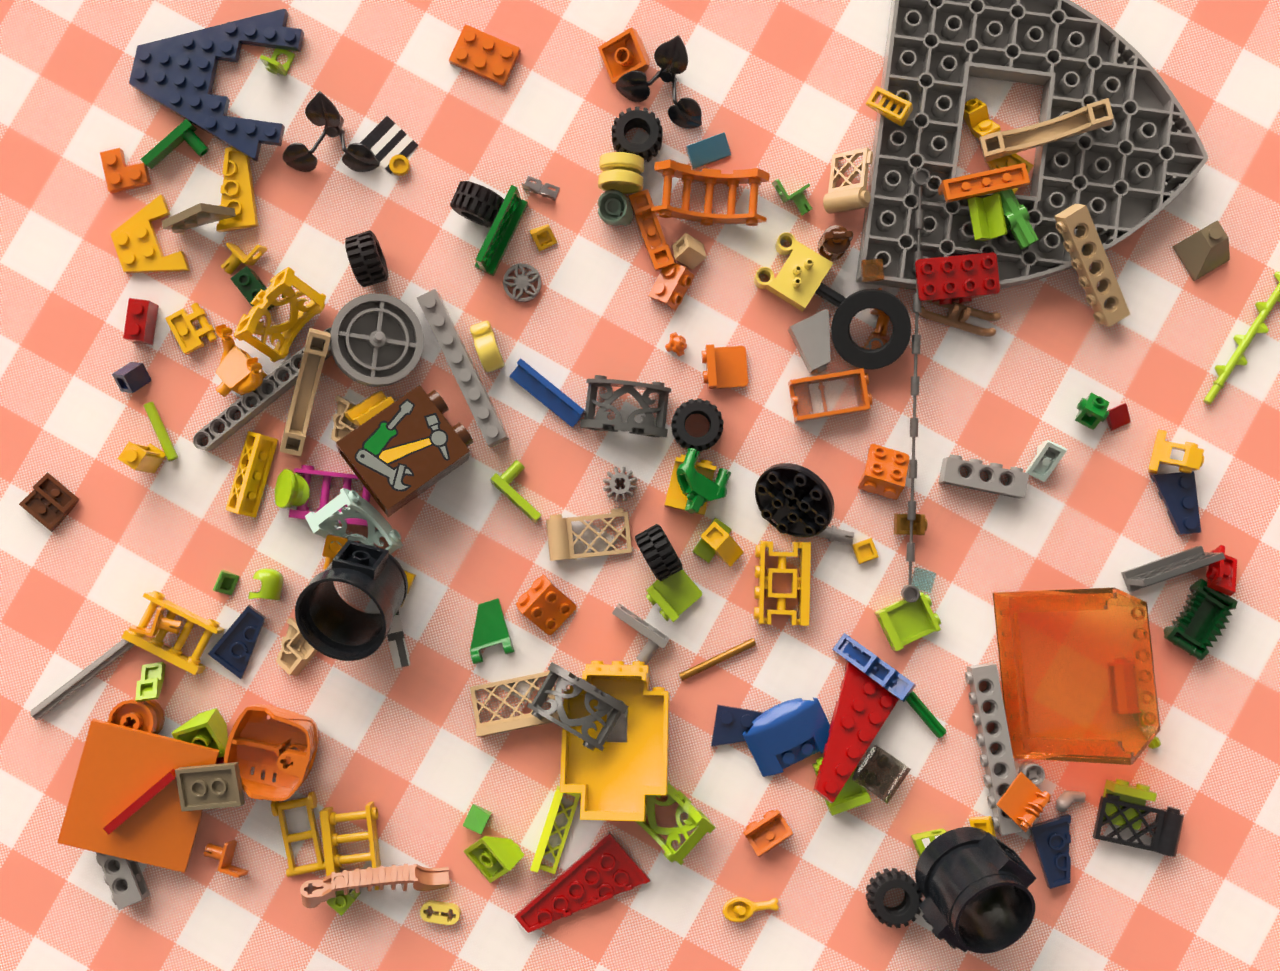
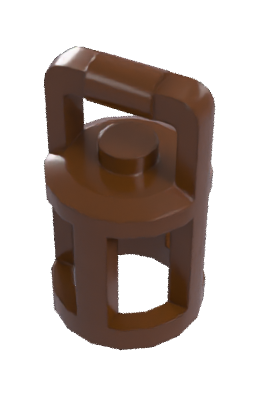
(835, 241)

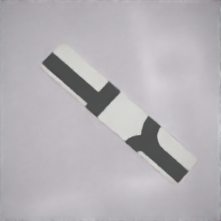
(398, 644)

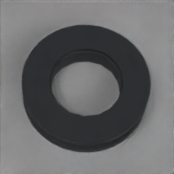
(877, 357)

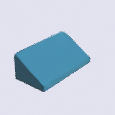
(708, 150)

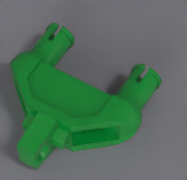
(697, 486)

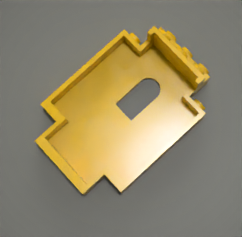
(622, 775)

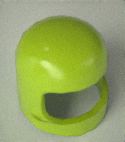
(271, 584)

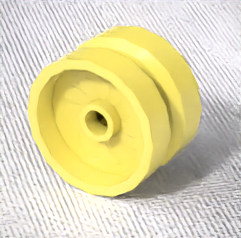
(621, 172)

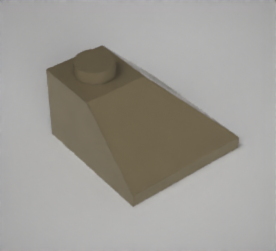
(1204, 250)

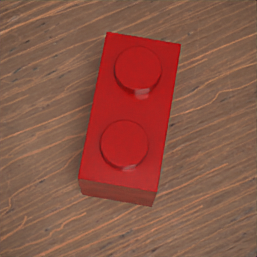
(140, 321)

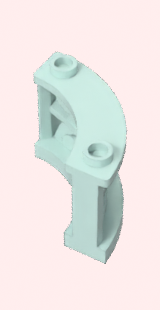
(325, 521)

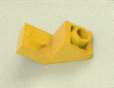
(977, 118)
(722, 544)

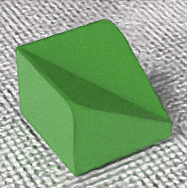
(477, 819)

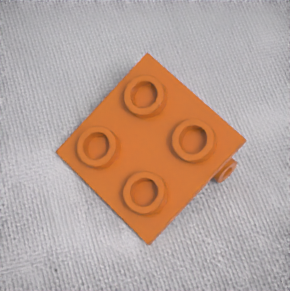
(1023, 802)

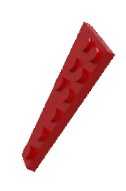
(854, 724)
(590, 880)

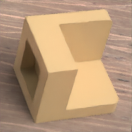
(689, 251)

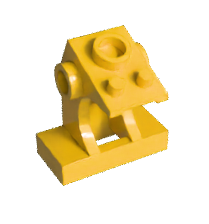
(1192, 459)

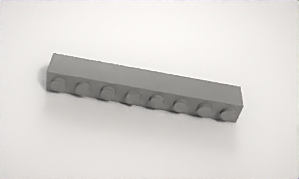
(462, 368)

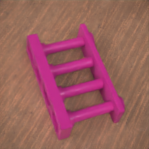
(307, 471)

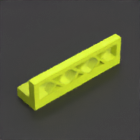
(546, 833)

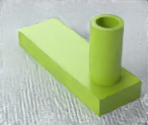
(502, 484)

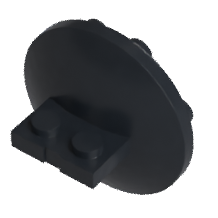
(794, 500)

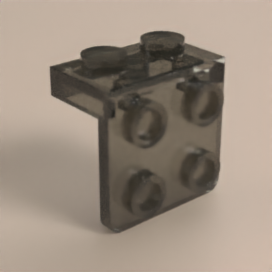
(881, 773)

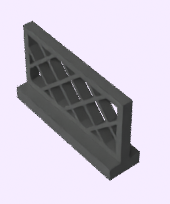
(1169, 567)

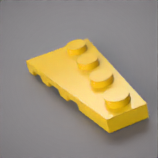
(237, 192)

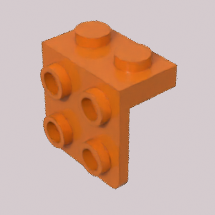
(725, 367)
(884, 472)
(545, 605)

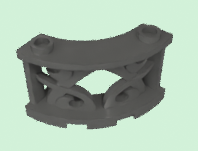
(646, 427)
(605, 704)

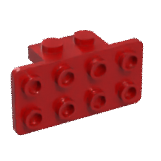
(957, 277)

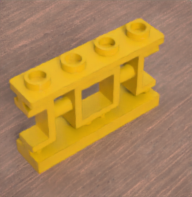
(799, 583)

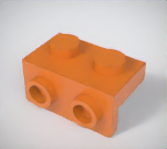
(671, 285)
(768, 832)

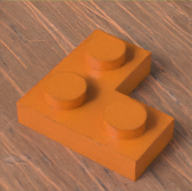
(119, 176)

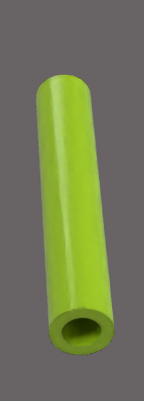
(160, 431)

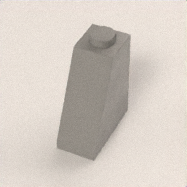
(813, 341)

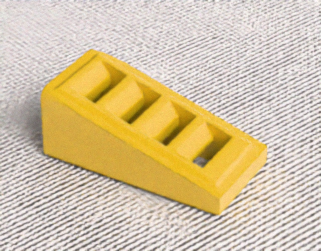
(893, 99)

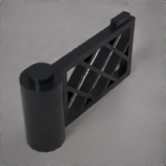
(1165, 832)

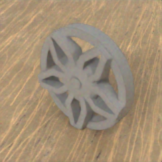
(522, 282)

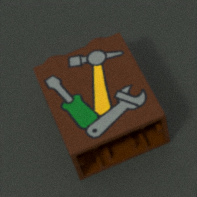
(405, 449)

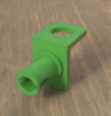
(798, 196)

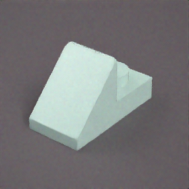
(1046, 460)

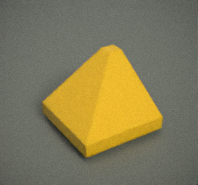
(543, 237)

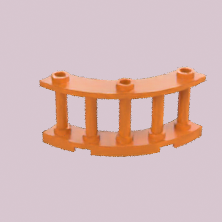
(710, 177)

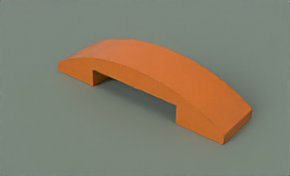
(651, 230)

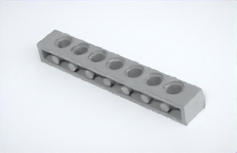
(1000, 735)

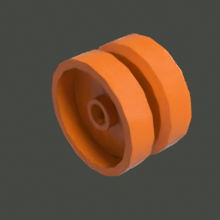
(141, 715)

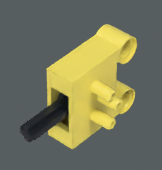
(799, 276)

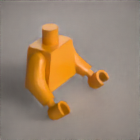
(237, 367)

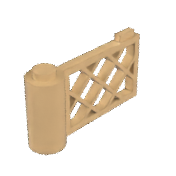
(561, 538)

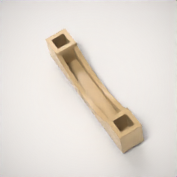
(1074, 123)
(304, 391)

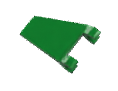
(489, 630)

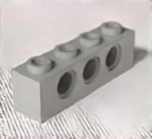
(1016, 477)
(128, 871)

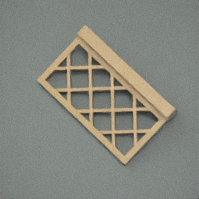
(511, 723)

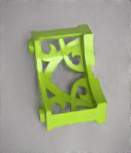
(695, 819)

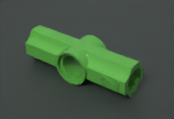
(1017, 219)

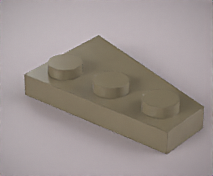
(197, 216)

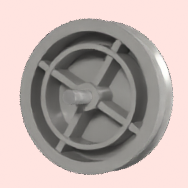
(376, 340)

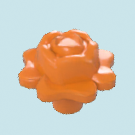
(677, 344)

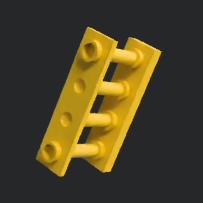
(174, 654)
(332, 839)

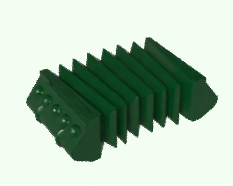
(1200, 620)

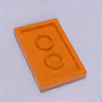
(484, 55)

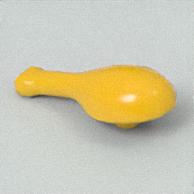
(741, 909)

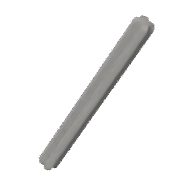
(81, 679)

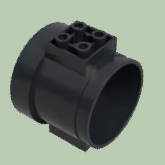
(337, 627)
(975, 891)

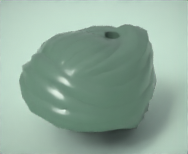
(610, 206)

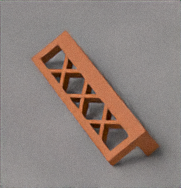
(984, 183)

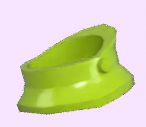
(291, 489)

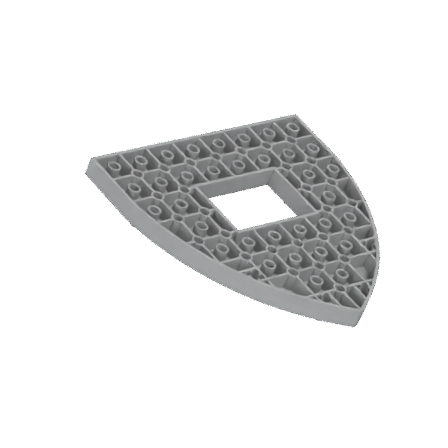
(1117, 171)

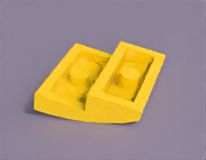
(368, 408)

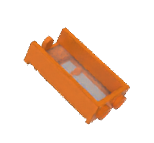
(830, 395)

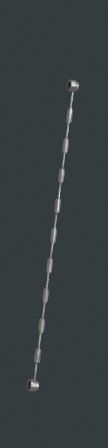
(909, 592)

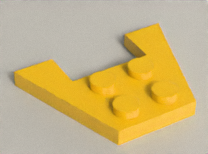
(138, 244)

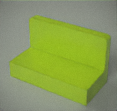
(987, 217)

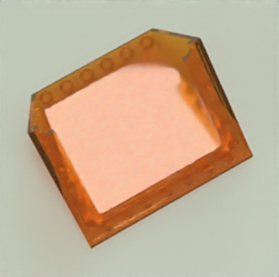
(1077, 674)

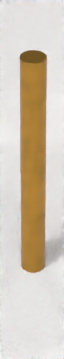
(717, 659)

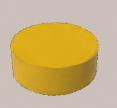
(399, 165)

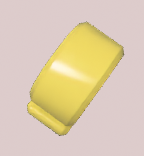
(487, 346)

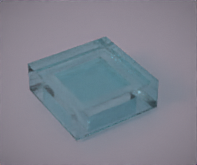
(923, 579)

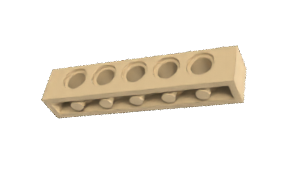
(1094, 254)

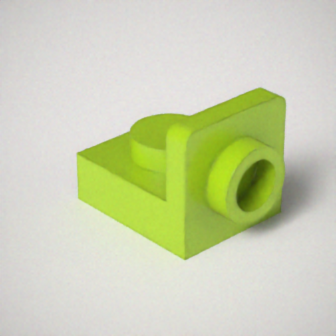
(342, 902)

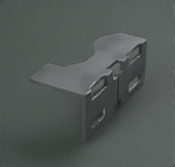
(535, 188)

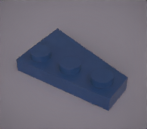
(239, 641)

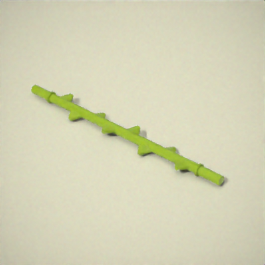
(1243, 342)

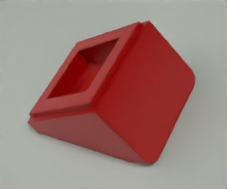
(1118, 416)

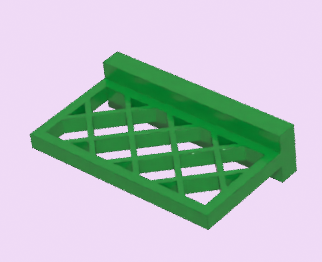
(501, 232)

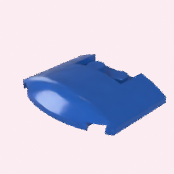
(787, 734)

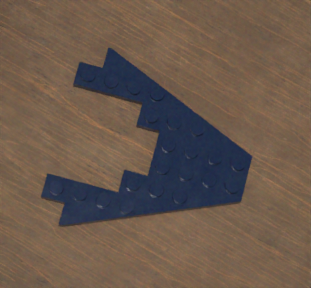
(183, 70)

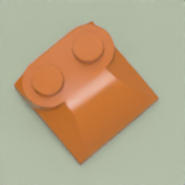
(624, 54)

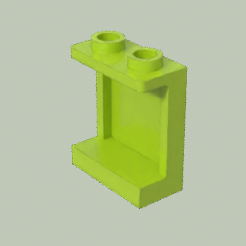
(908, 621)
(850, 796)

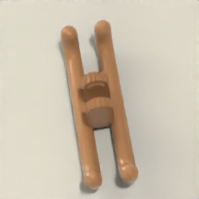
(959, 314)

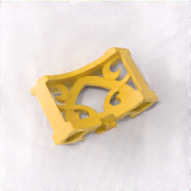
(299, 314)

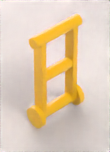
(278, 810)

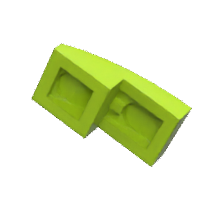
(151, 682)

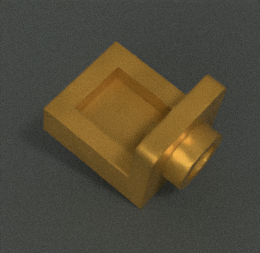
(902, 525)

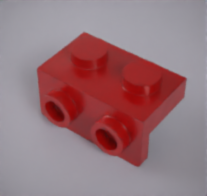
(1223, 574)

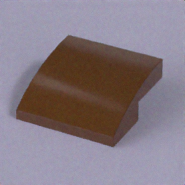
(49, 502)

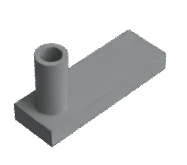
(655, 637)

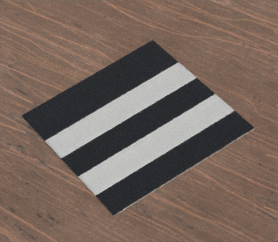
(387, 141)

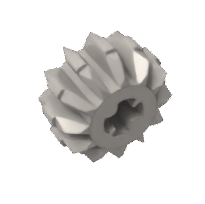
(627, 483)

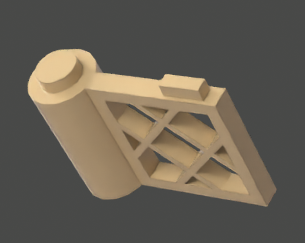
(848, 195)

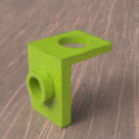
(274, 66)

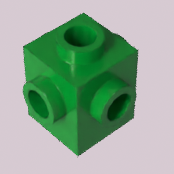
(1092, 411)

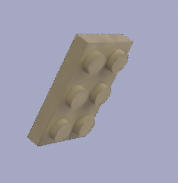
(209, 786)

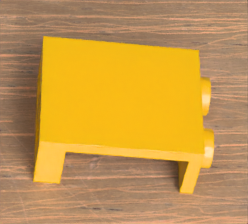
(675, 496)

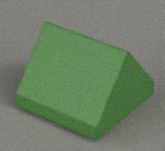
(226, 582)

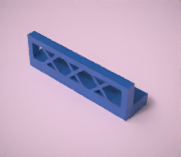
(547, 393)

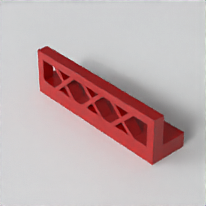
(143, 799)

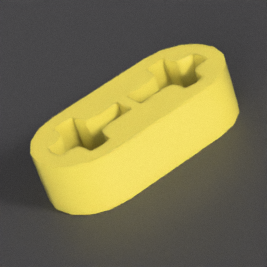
(440, 907)

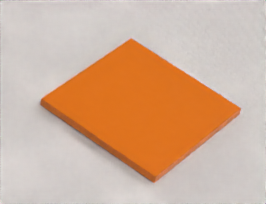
(111, 775)

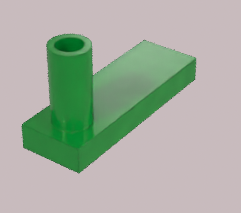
(182, 132)

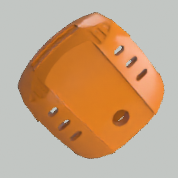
(268, 746)

